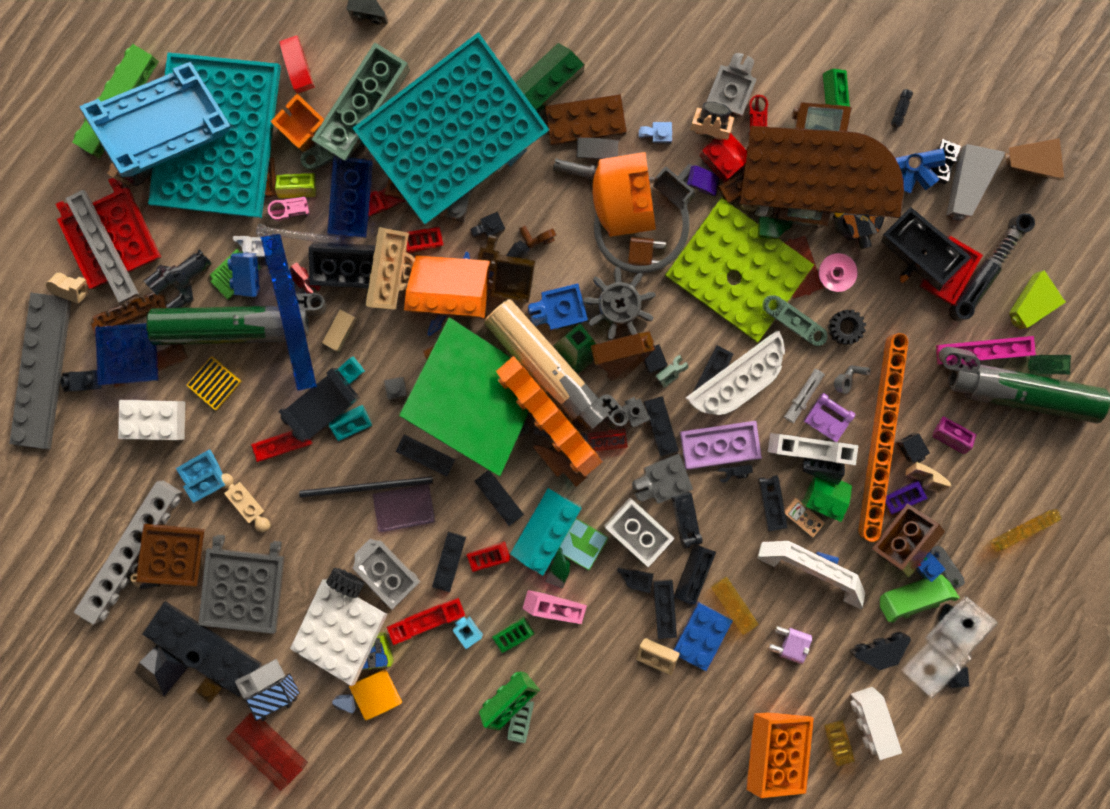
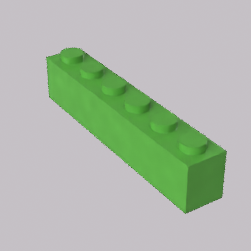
(130, 73)

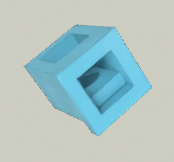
(465, 638)

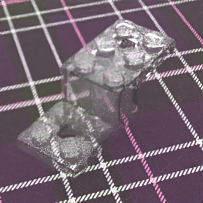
(949, 646)

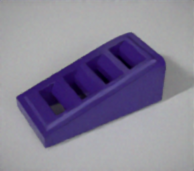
(922, 496)

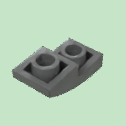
(596, 148)

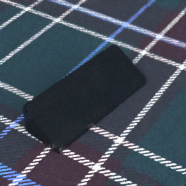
(694, 574)

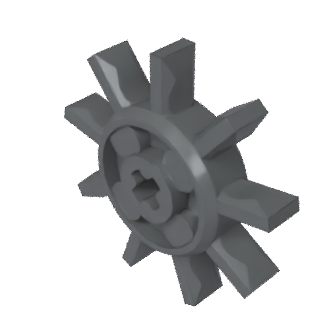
(631, 303)

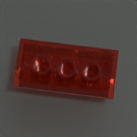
(267, 751)

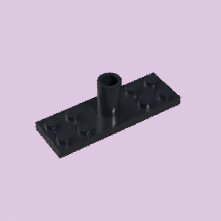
(200, 647)

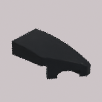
(637, 579)

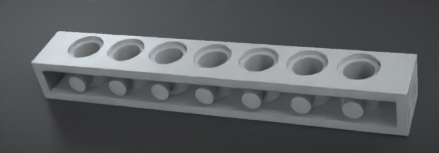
(89, 607)

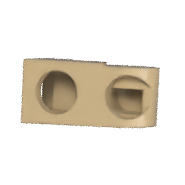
(68, 287)

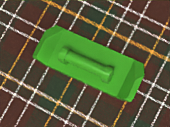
(916, 598)

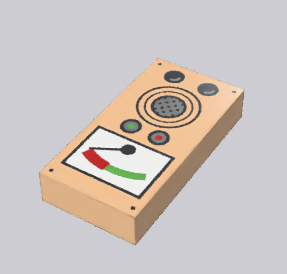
(804, 517)

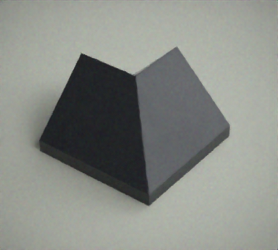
(160, 669)

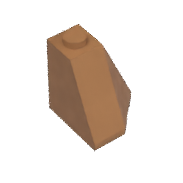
(1038, 159)

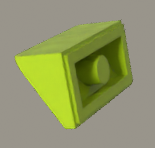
(295, 185)

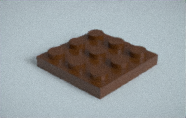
(170, 555)

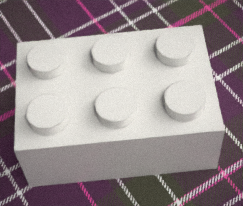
(151, 420)
(639, 532)
(875, 723)

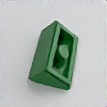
(836, 87)

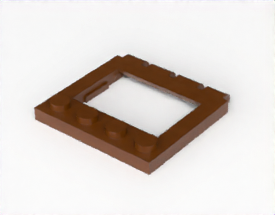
(137, 309)

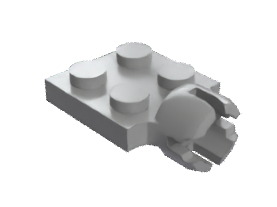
(733, 84)

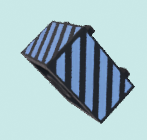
(273, 697)

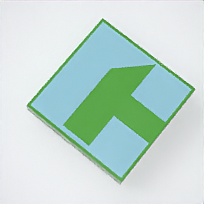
(583, 544)

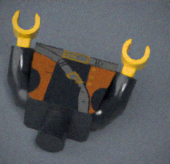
(858, 227)

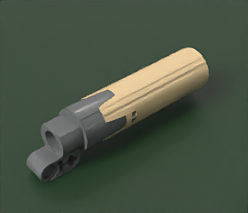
(551, 370)

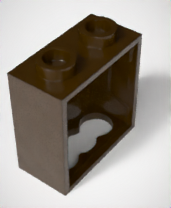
(511, 278)

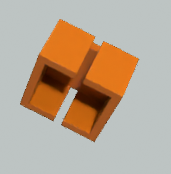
(299, 126)

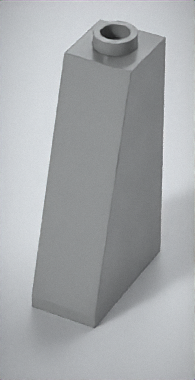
(971, 178)

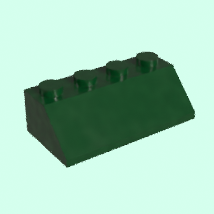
(550, 76)

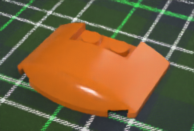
(623, 195)

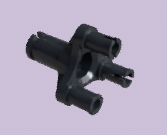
(179, 277)

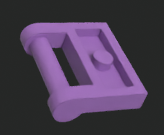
(826, 423)

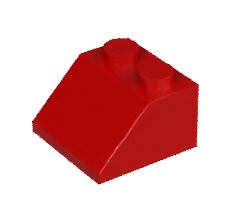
(724, 157)

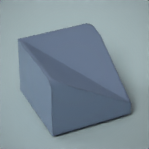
(345, 702)

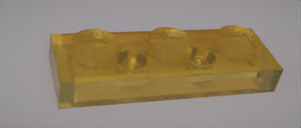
(734, 605)

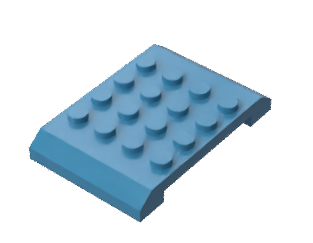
(156, 121)

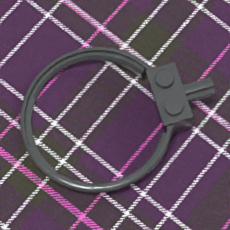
(680, 194)

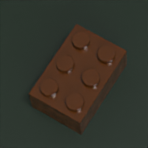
(908, 540)

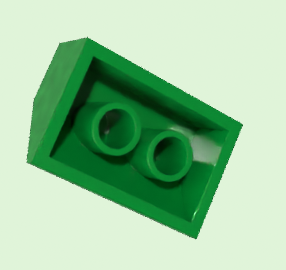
(508, 701)

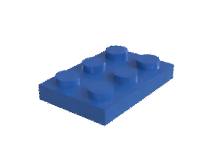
(702, 636)

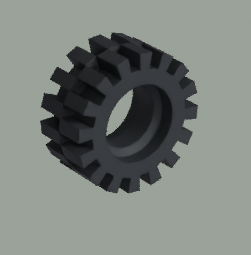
(858, 324)
(345, 583)

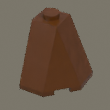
(622, 355)

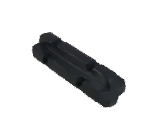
(902, 108)

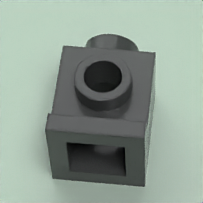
(637, 419)

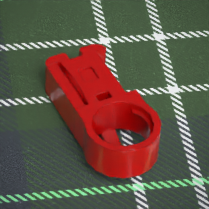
(758, 118)

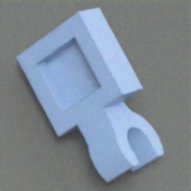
(660, 132)

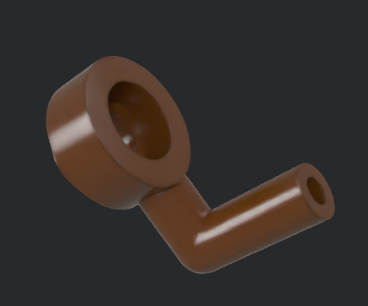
(546, 237)

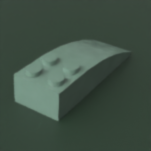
(367, 90)

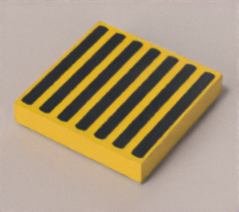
(214, 383)

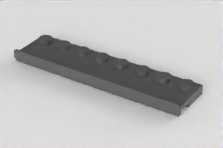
(40, 371)

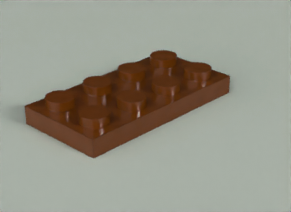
(586, 119)

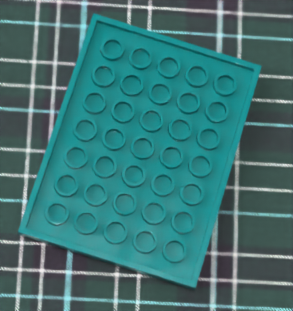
(451, 128)
(232, 170)

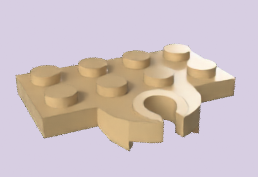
(388, 269)

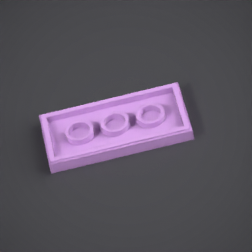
(720, 445)

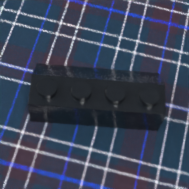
(340, 264)

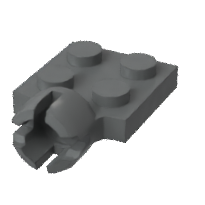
(663, 480)

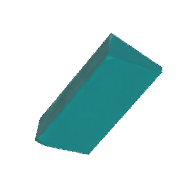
(350, 423)

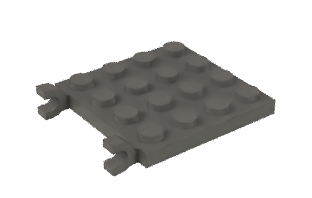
(241, 588)

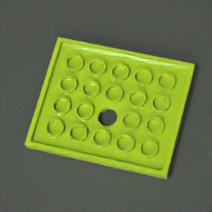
(728, 243)

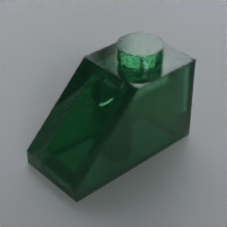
(1049, 365)

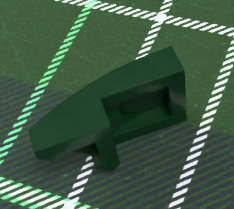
(772, 227)
(559, 570)

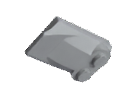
(384, 572)

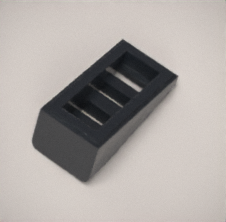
(825, 470)

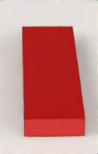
(277, 445)

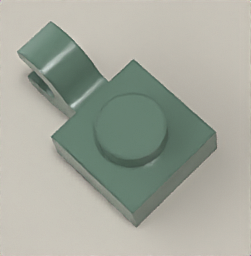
(670, 373)

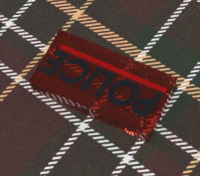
(608, 440)

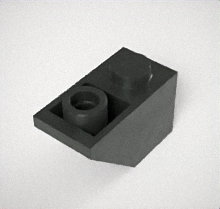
(366, 10)

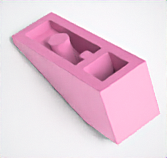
(553, 607)

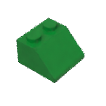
(828, 498)

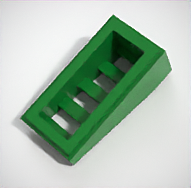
(528, 629)

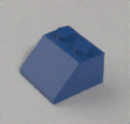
(245, 274)

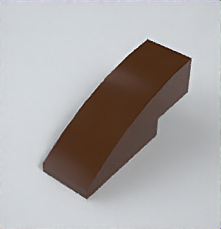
(559, 464)

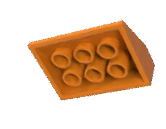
(448, 287)
(779, 754)

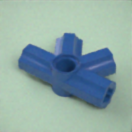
(923, 172)

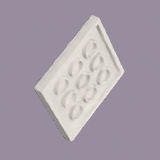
(338, 633)

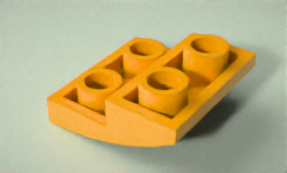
(375, 694)

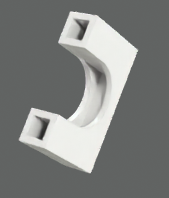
(813, 448)

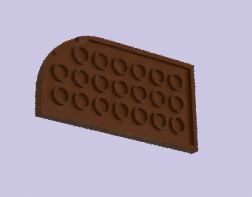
(821, 172)

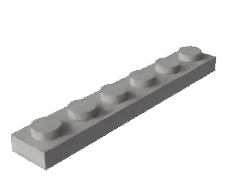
(102, 246)

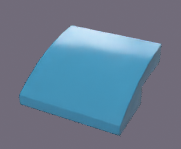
(201, 475)

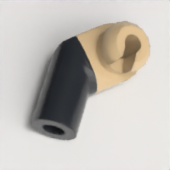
(141, 585)

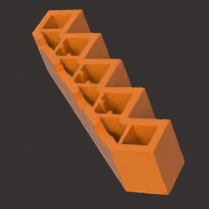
(548, 416)

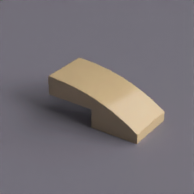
(930, 478)

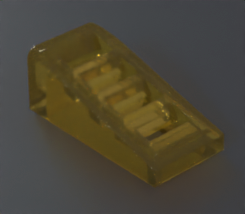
(842, 759)

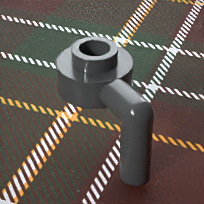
(844, 381)

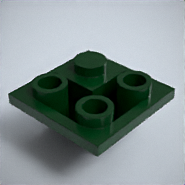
(576, 348)

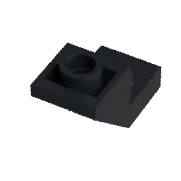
(80, 381)

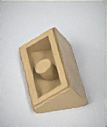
(339, 330)
(657, 656)

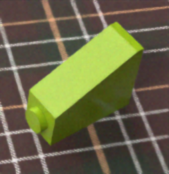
(1035, 301)

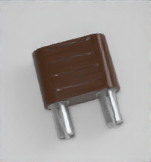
(642, 249)

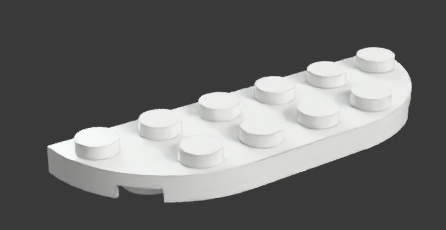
(741, 378)

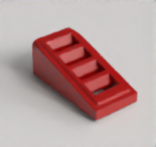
(413, 234)
(505, 556)

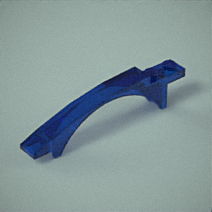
(289, 311)

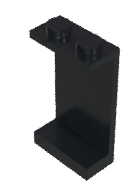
(319, 405)

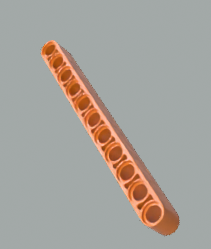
(889, 429)

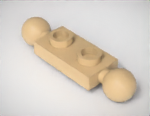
(244, 503)

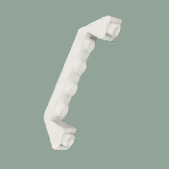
(834, 574)

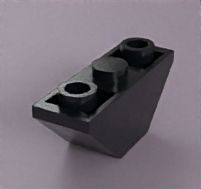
(883, 652)

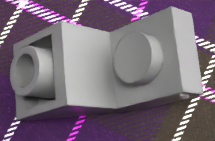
(260, 678)

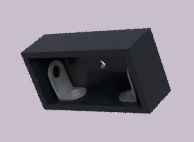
(912, 235)

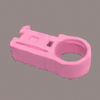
(293, 207)

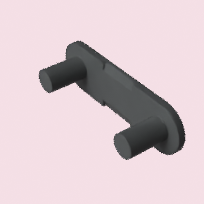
(951, 573)

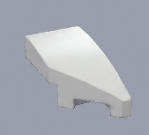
(250, 244)

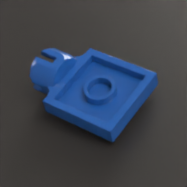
(559, 308)

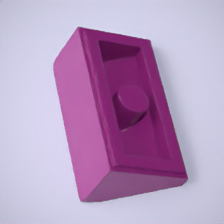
(954, 435)

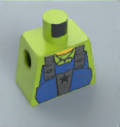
(380, 653)

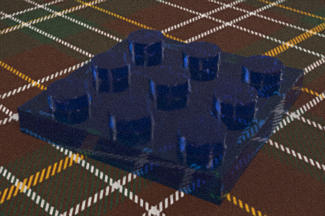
(125, 355)

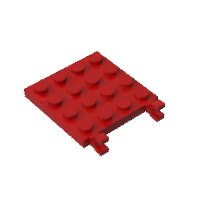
(124, 226)

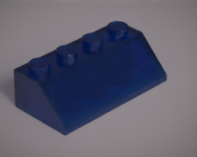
(349, 198)

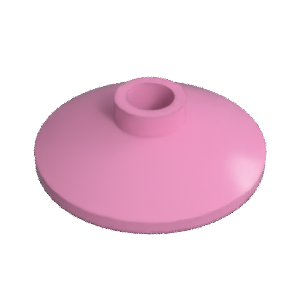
(846, 268)

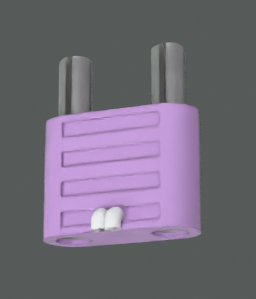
(795, 645)

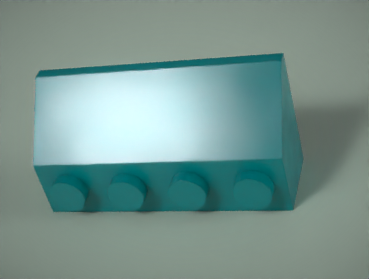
(545, 531)

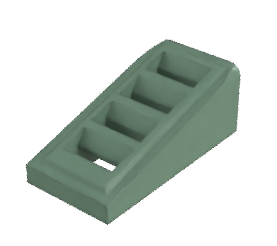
(517, 736)

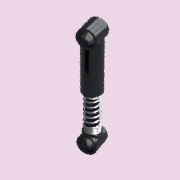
(990, 268)

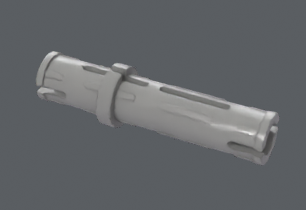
(792, 414)

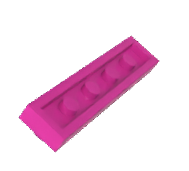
(995, 348)

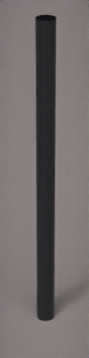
(366, 487)

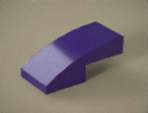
(703, 180)

